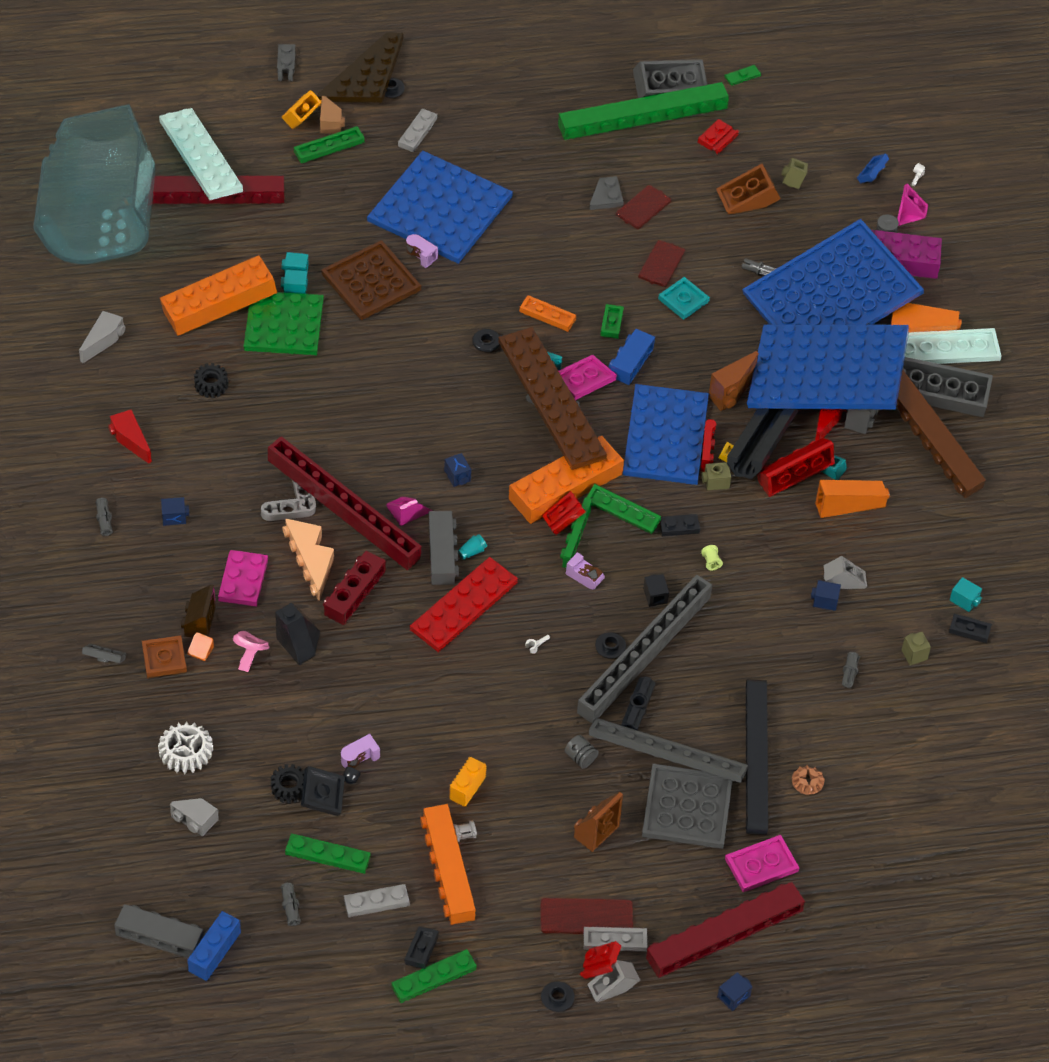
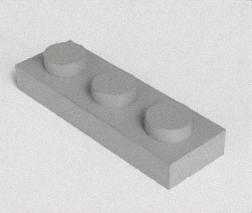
(417, 130)
(376, 900)
(630, 938)

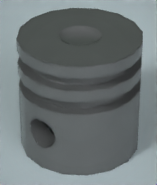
(887, 223)
(582, 753)

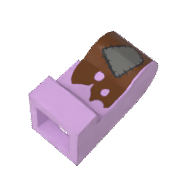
(422, 249)
(584, 572)
(359, 751)

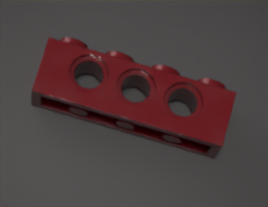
(354, 587)

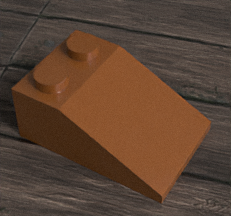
(749, 191)
(731, 381)
(599, 822)

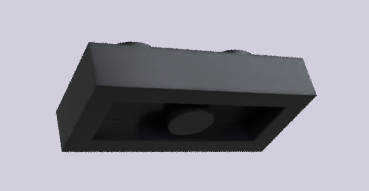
(679, 525)
(970, 628)
(421, 947)

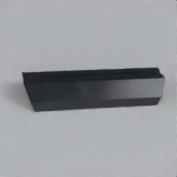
(759, 440)

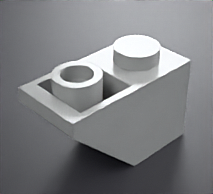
(195, 813)

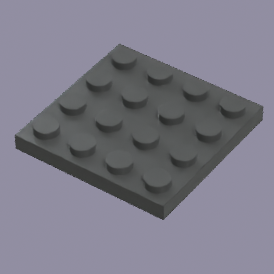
(687, 806)

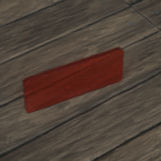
(572, 915)

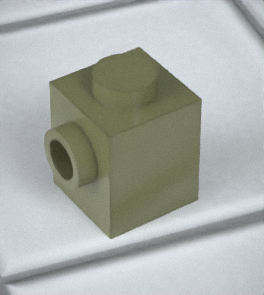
(794, 173)
(717, 476)
(916, 648)

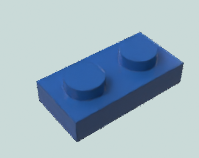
(875, 165)

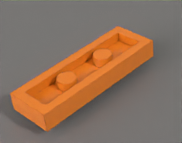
(547, 313)

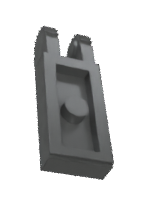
(286, 61)

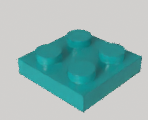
(683, 298)

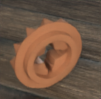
(801, 784)

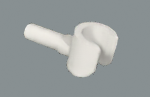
(919, 170)
(531, 642)

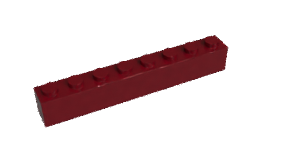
(188, 191)
(724, 929)

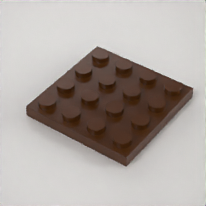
(371, 280)

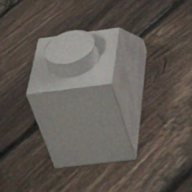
(845, 573)
(615, 982)

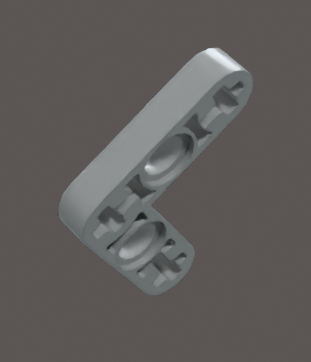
(297, 504)

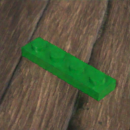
(329, 144)
(624, 509)
(574, 538)
(328, 853)
(433, 976)

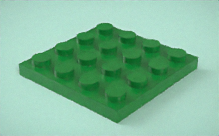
(285, 324)

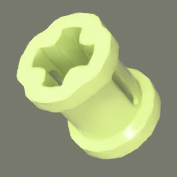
(711, 555)

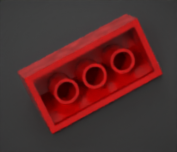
(797, 466)

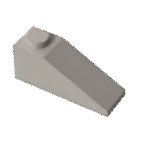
(102, 335)

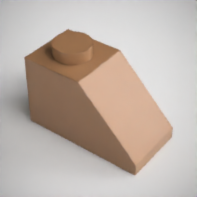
(330, 117)

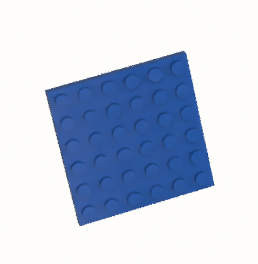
(440, 205)

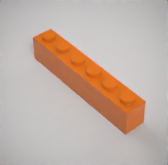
(448, 863)

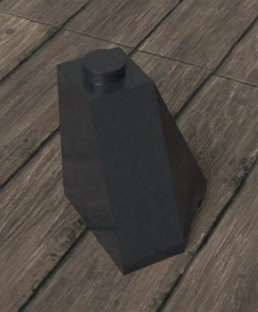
(296, 633)

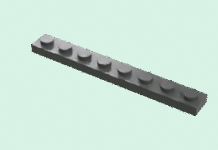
(668, 750)

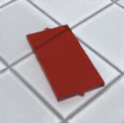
(643, 207)
(661, 263)

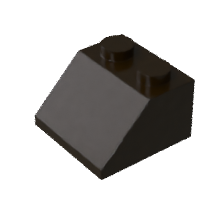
(199, 612)

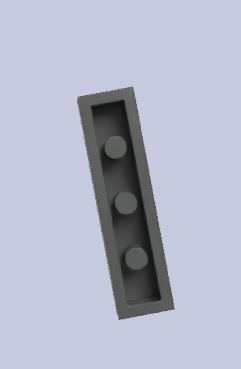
(442, 548)
(158, 931)

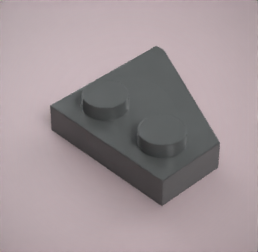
(607, 194)

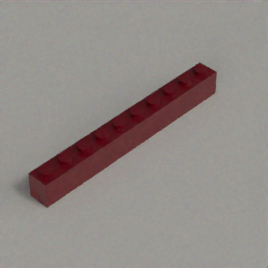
(344, 503)

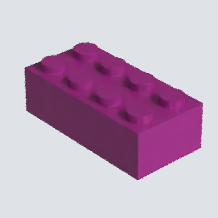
(916, 253)

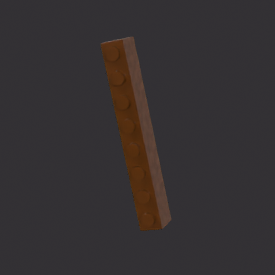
(938, 439)

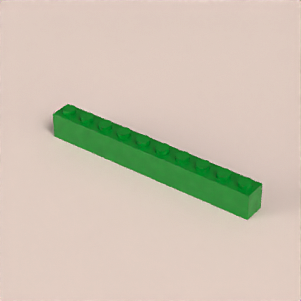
(643, 111)

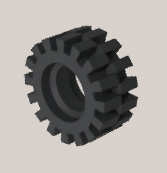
(211, 388)
(285, 774)

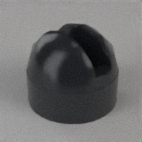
(351, 775)

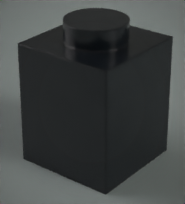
(656, 590)

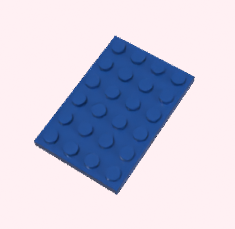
(665, 434)

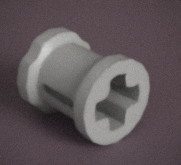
(465, 830)

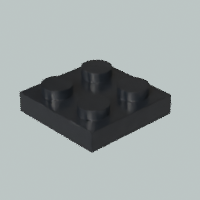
(322, 791)

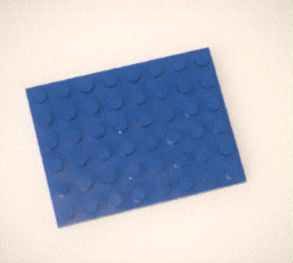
(836, 283)
(829, 367)

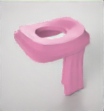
(252, 645)

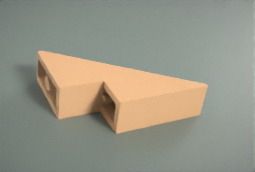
(310, 555)

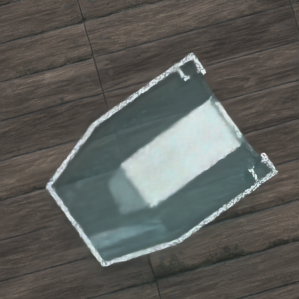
(96, 188)

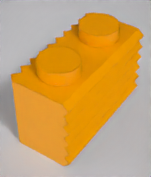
(301, 109)
(467, 781)

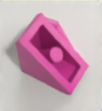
(911, 207)
(406, 509)

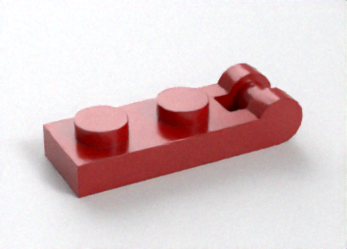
(708, 443)

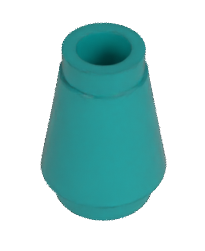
(473, 546)

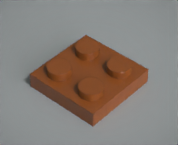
(164, 656)

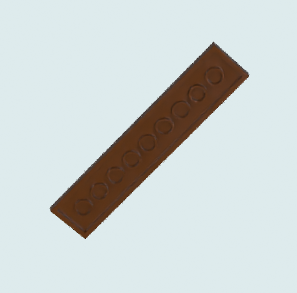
(552, 398)

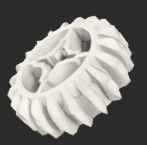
(183, 754)

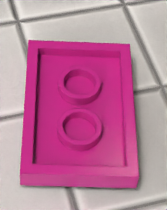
(586, 376)
(243, 578)
(761, 863)

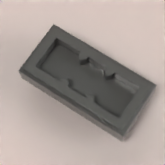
(104, 654)

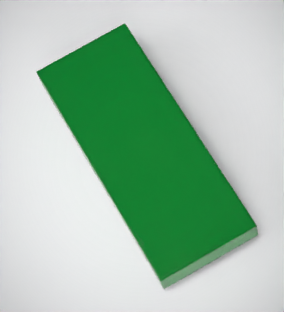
(742, 75)

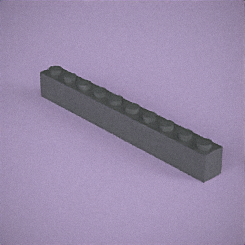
(644, 649)

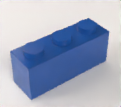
(632, 356)
(214, 946)

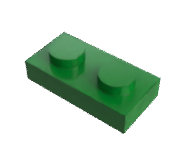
(612, 321)

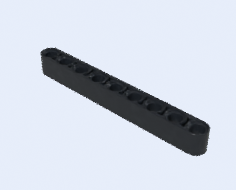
(756, 757)

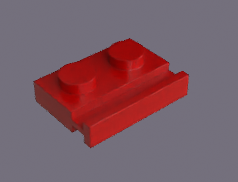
(718, 136)
(563, 513)
(600, 959)

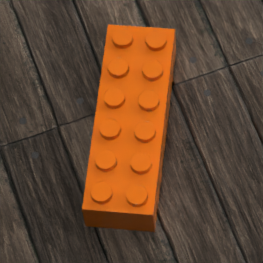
(218, 295)
(552, 482)

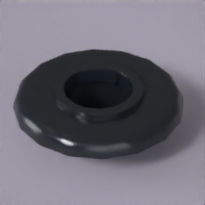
(397, 90)
(486, 334)
(610, 652)
(554, 1004)

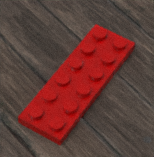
(463, 604)

